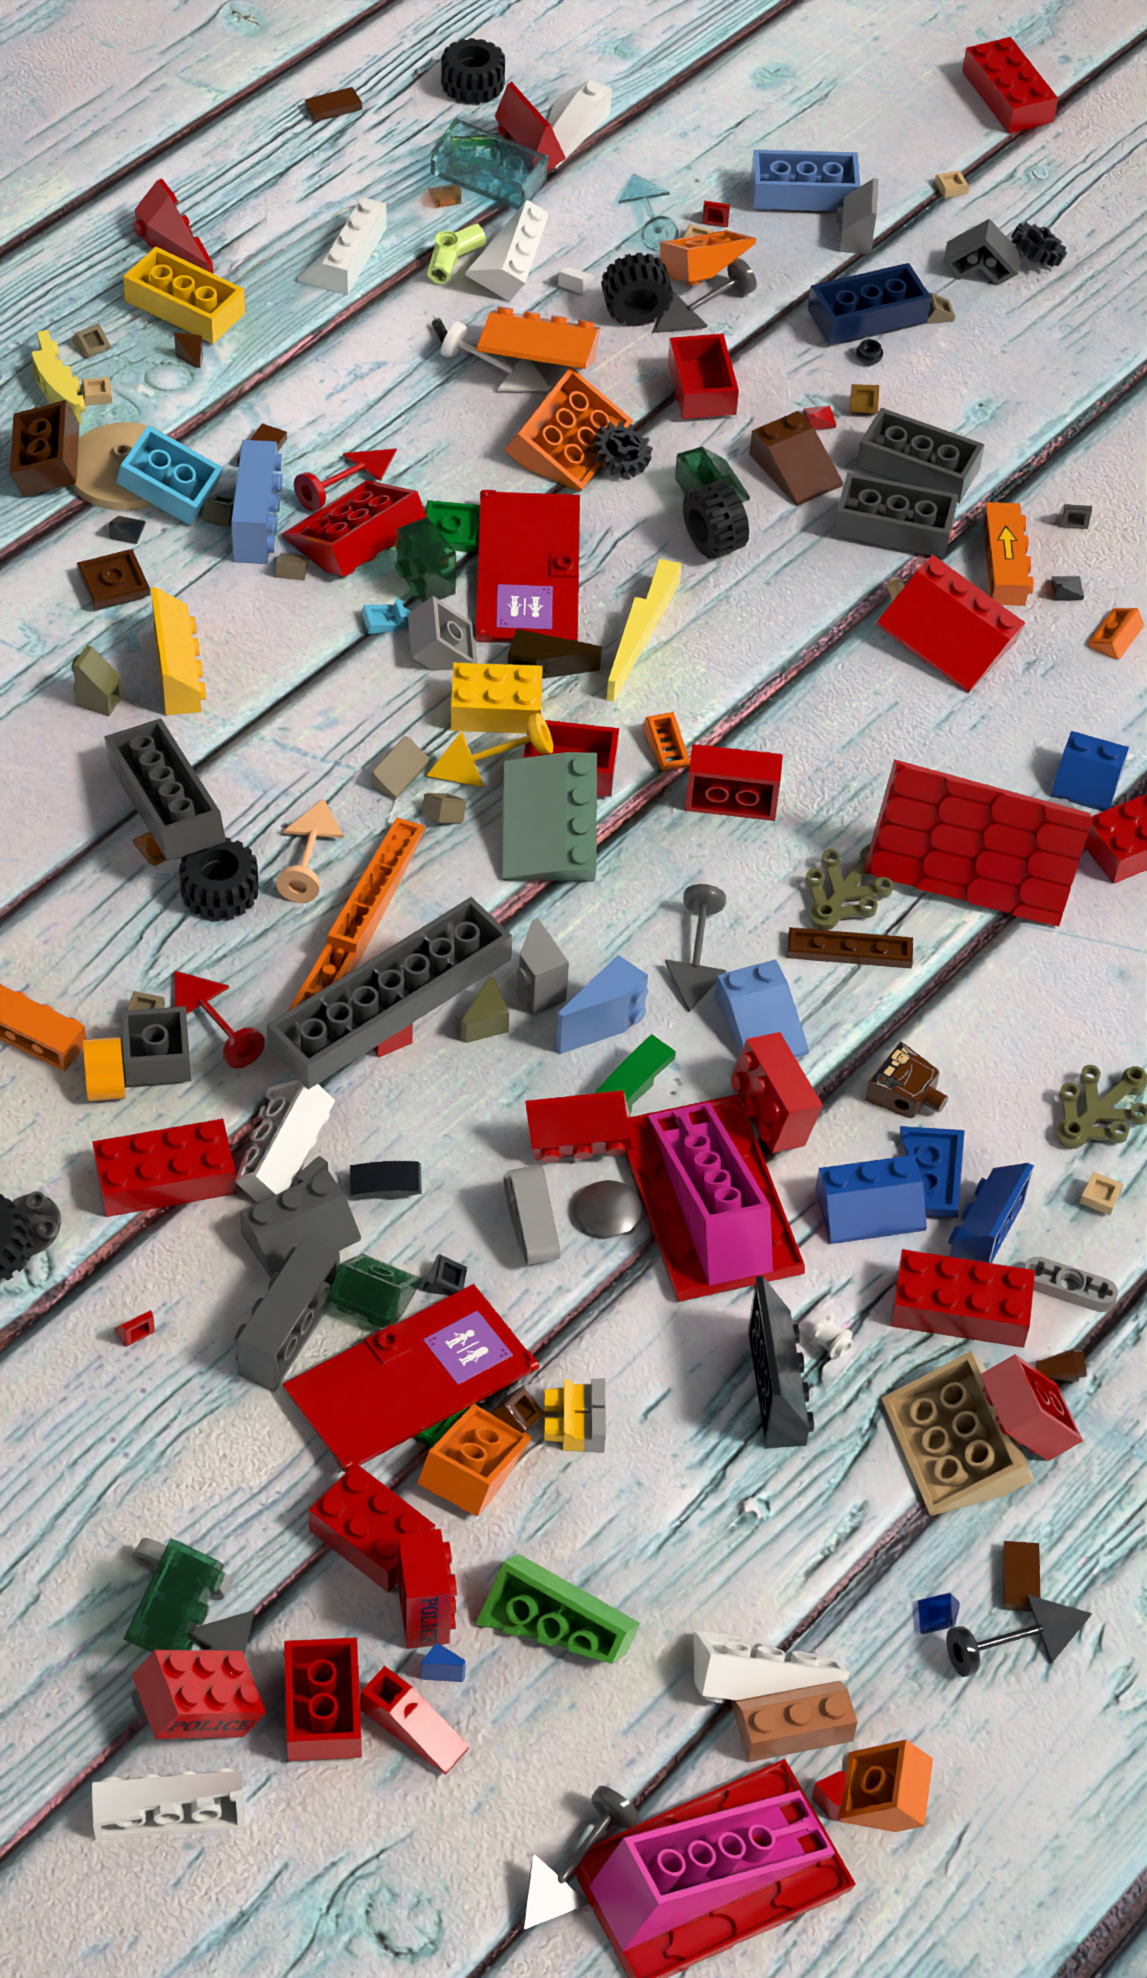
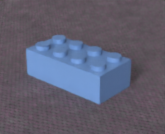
(803, 179)
(256, 502)

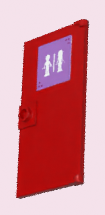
(528, 565)
(410, 1377)

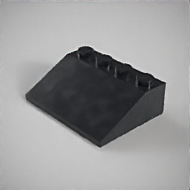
(778, 1370)

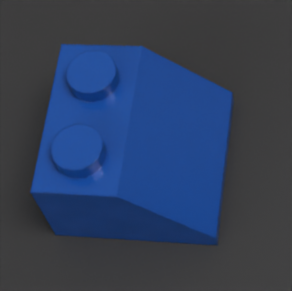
(1089, 771)

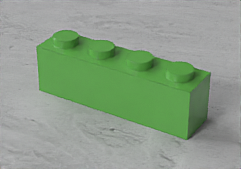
(555, 1612)

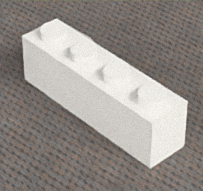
(509, 256)
(345, 259)
(283, 1138)
(168, 1804)

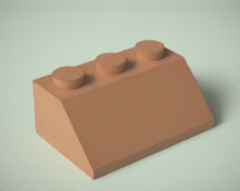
(795, 1720)

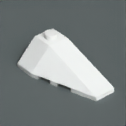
(579, 114)
(740, 1672)

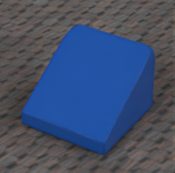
(442, 1665)

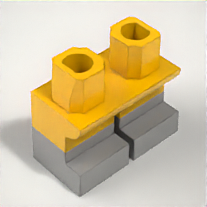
(583, 1416)

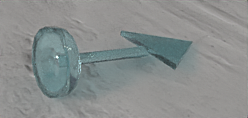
(658, 227)

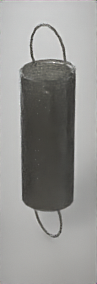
(439, 329)

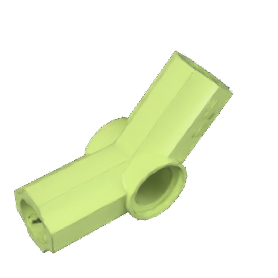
(451, 246)

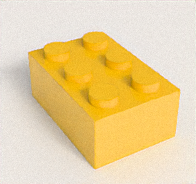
(494, 697)

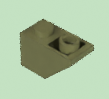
(96, 682)

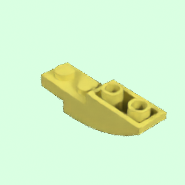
(54, 378)

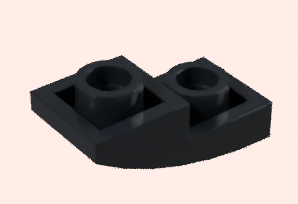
(387, 1178)

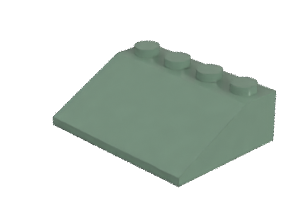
(550, 817)

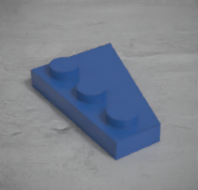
(940, 1165)

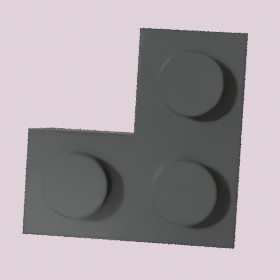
(984, 249)

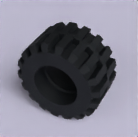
(473, 70)
(637, 289)
(716, 519)
(222, 897)
(14, 1238)

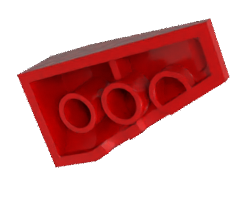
(165, 228)

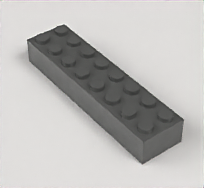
(389, 992)

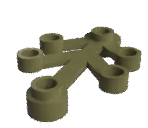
(827, 913)
(1100, 1109)

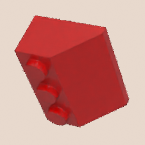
(526, 126)
(579, 1126)

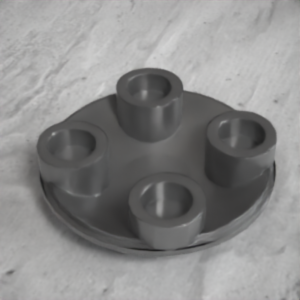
(608, 1208)
(43, 1217)

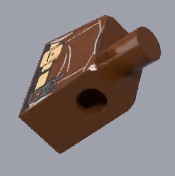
(906, 1084)

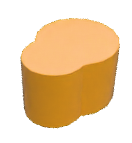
(104, 1069)

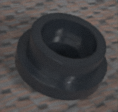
(869, 351)

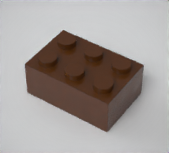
(44, 448)

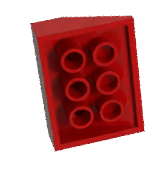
(355, 526)
(951, 624)

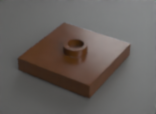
(113, 579)

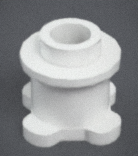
(831, 1337)

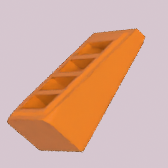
(660, 722)

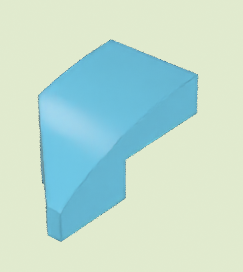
(385, 617)

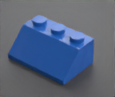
(871, 1199)
(992, 1213)

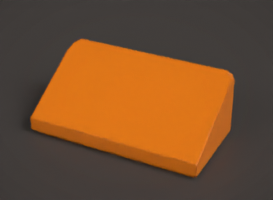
(1117, 632)

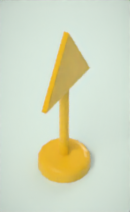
(459, 764)

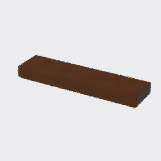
(850, 947)

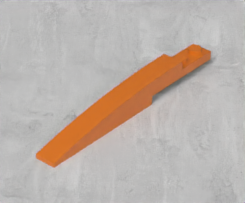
(364, 909)

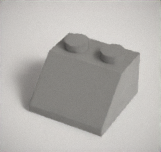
(858, 219)
(440, 636)
(541, 971)

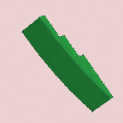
(639, 1069)

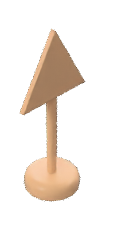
(296, 881)

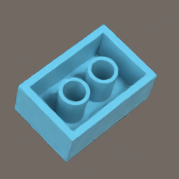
(169, 475)

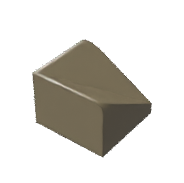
(443, 807)

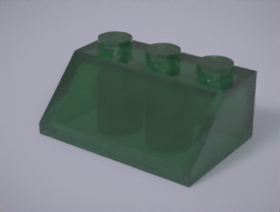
(175, 1599)

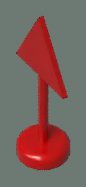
(311, 490)
(243, 1045)

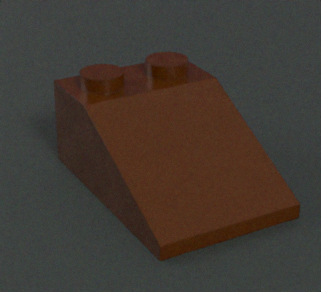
(794, 458)

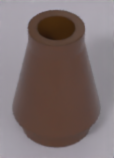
(1064, 1366)

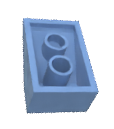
(758, 1004)
(603, 1007)

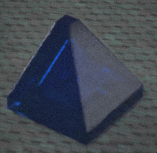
(938, 1613)

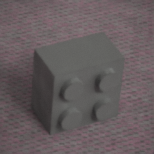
(155, 1046)

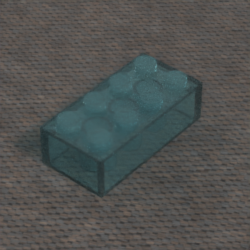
(488, 164)

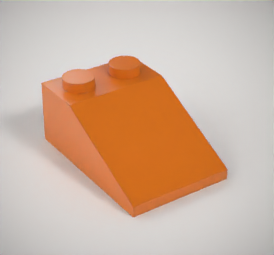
(702, 255)
(473, 1460)

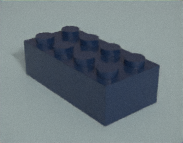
(869, 303)

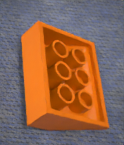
(539, 338)
(561, 431)

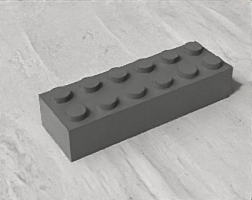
(165, 789)

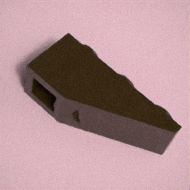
(554, 654)

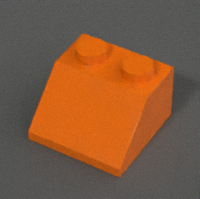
(887, 1787)

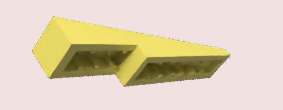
(642, 622)

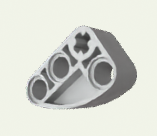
(532, 1214)

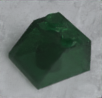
(373, 1290)

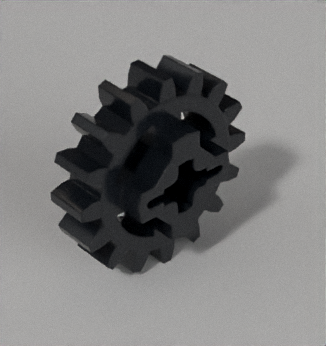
(1038, 244)
(621, 449)

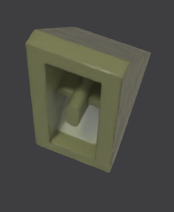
(486, 1015)

